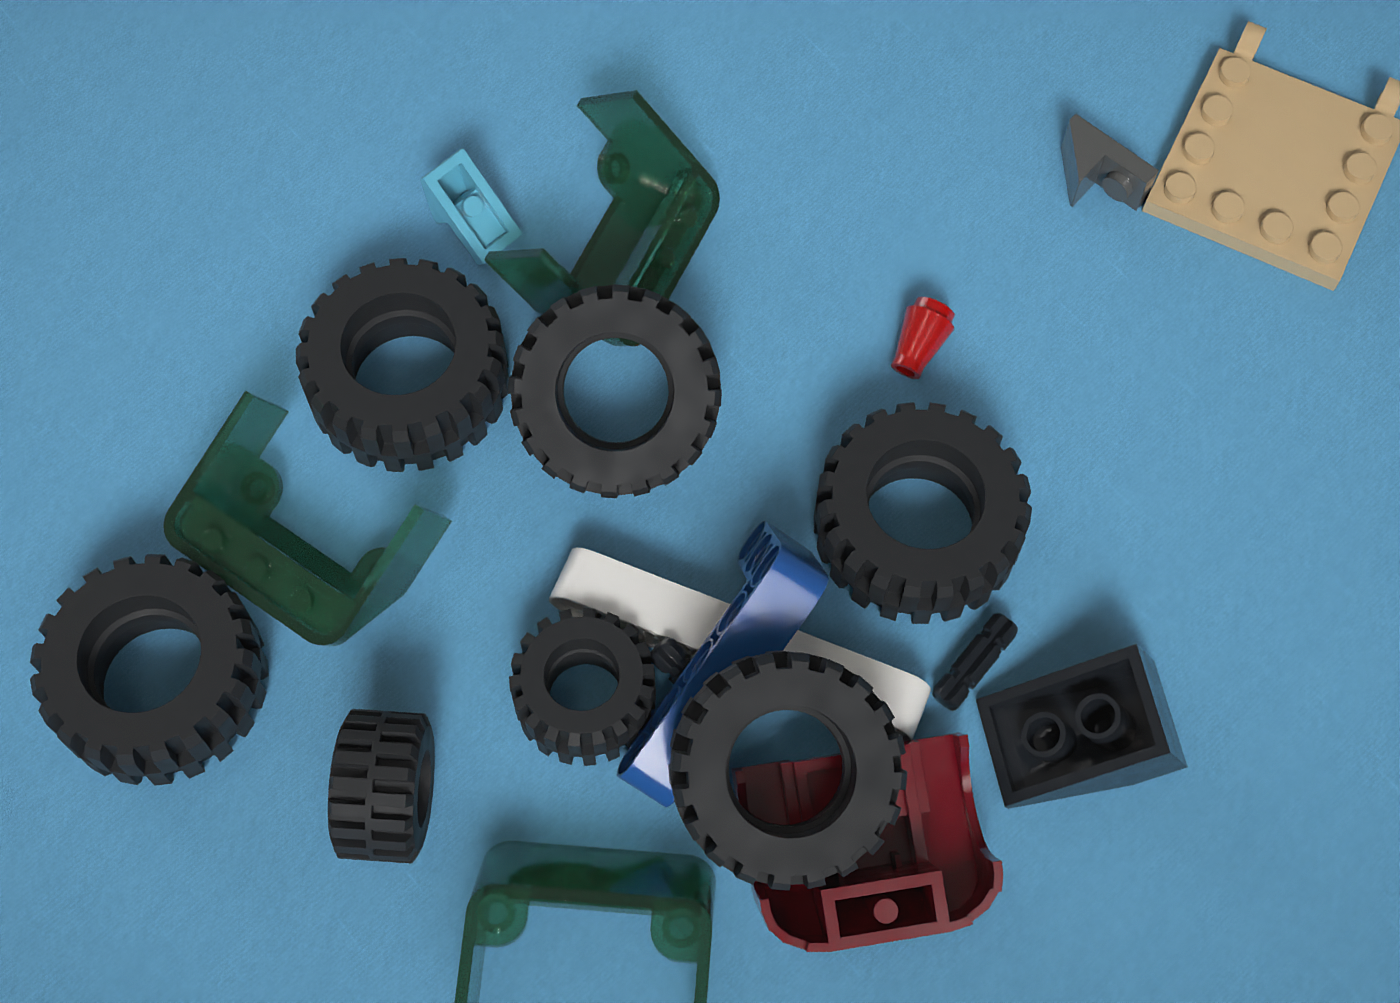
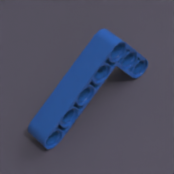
(763, 617)

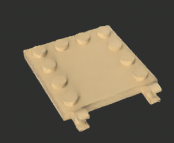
(1277, 165)

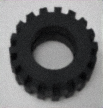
(575, 643)
(381, 786)

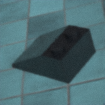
(1081, 730)

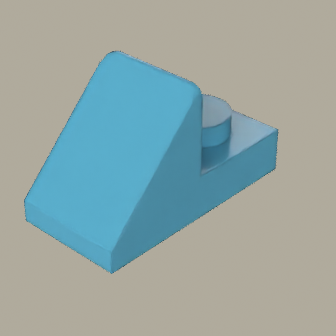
(470, 207)

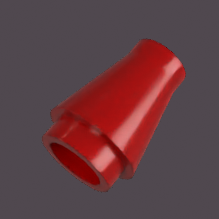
(922, 334)

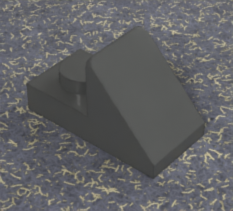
(1096, 158)

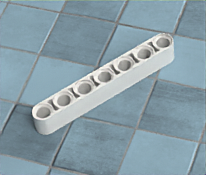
(670, 610)

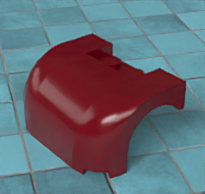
(919, 883)

